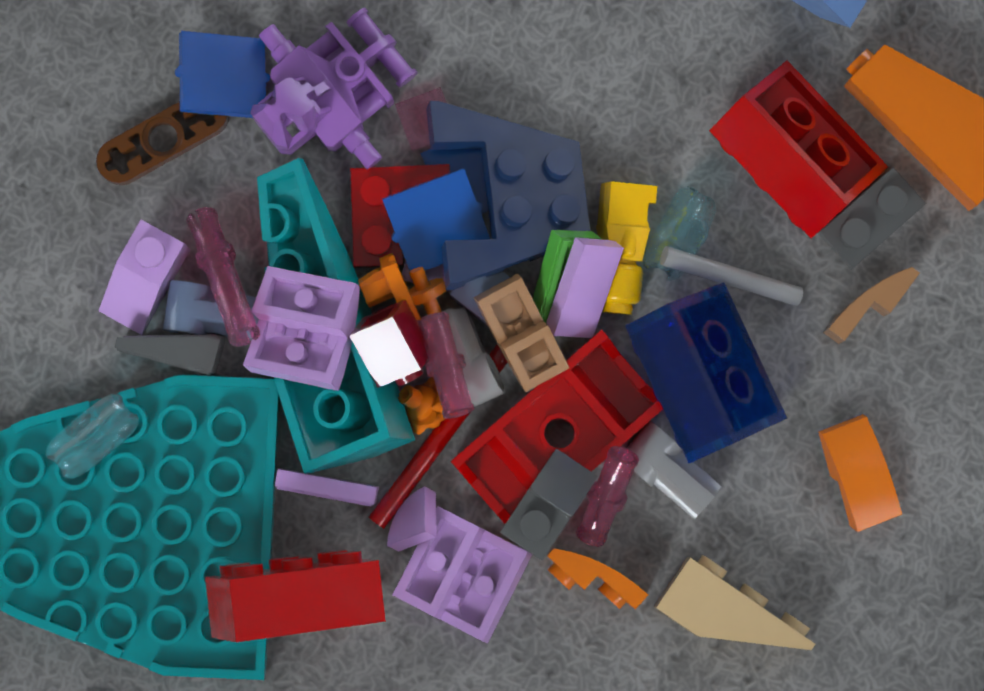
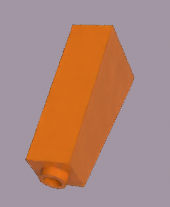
(927, 115)

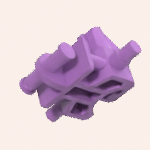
(329, 88)

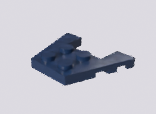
(530, 189)

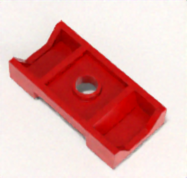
(597, 397)

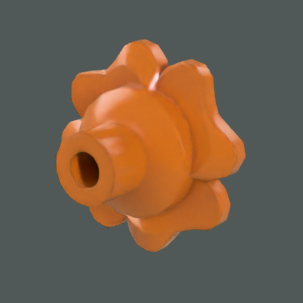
(422, 406)

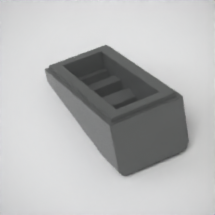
(187, 352)

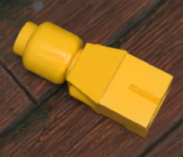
(624, 220)

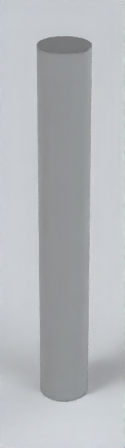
(731, 276)

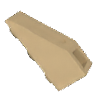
(717, 610)

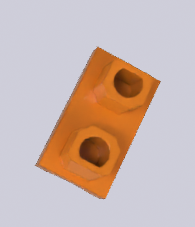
(389, 283)

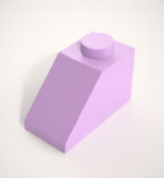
(142, 276)

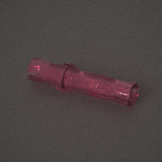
(217, 260)

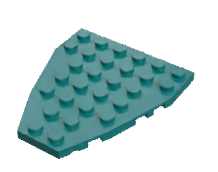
(132, 539)

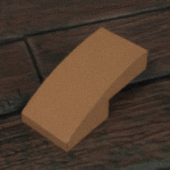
(881, 297)
(521, 332)

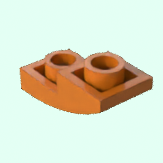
(861, 472)
(581, 570)

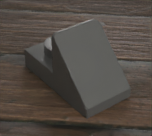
(549, 504)

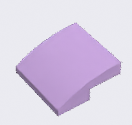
(303, 327)
(463, 575)

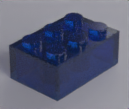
(705, 372)

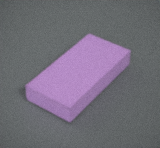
(584, 287)
(326, 487)

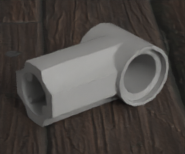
(480, 371)
(668, 470)

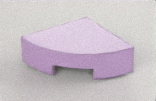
(414, 521)

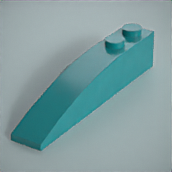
(325, 424)

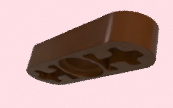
(136, 165)

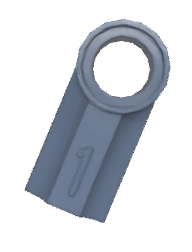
(194, 310)

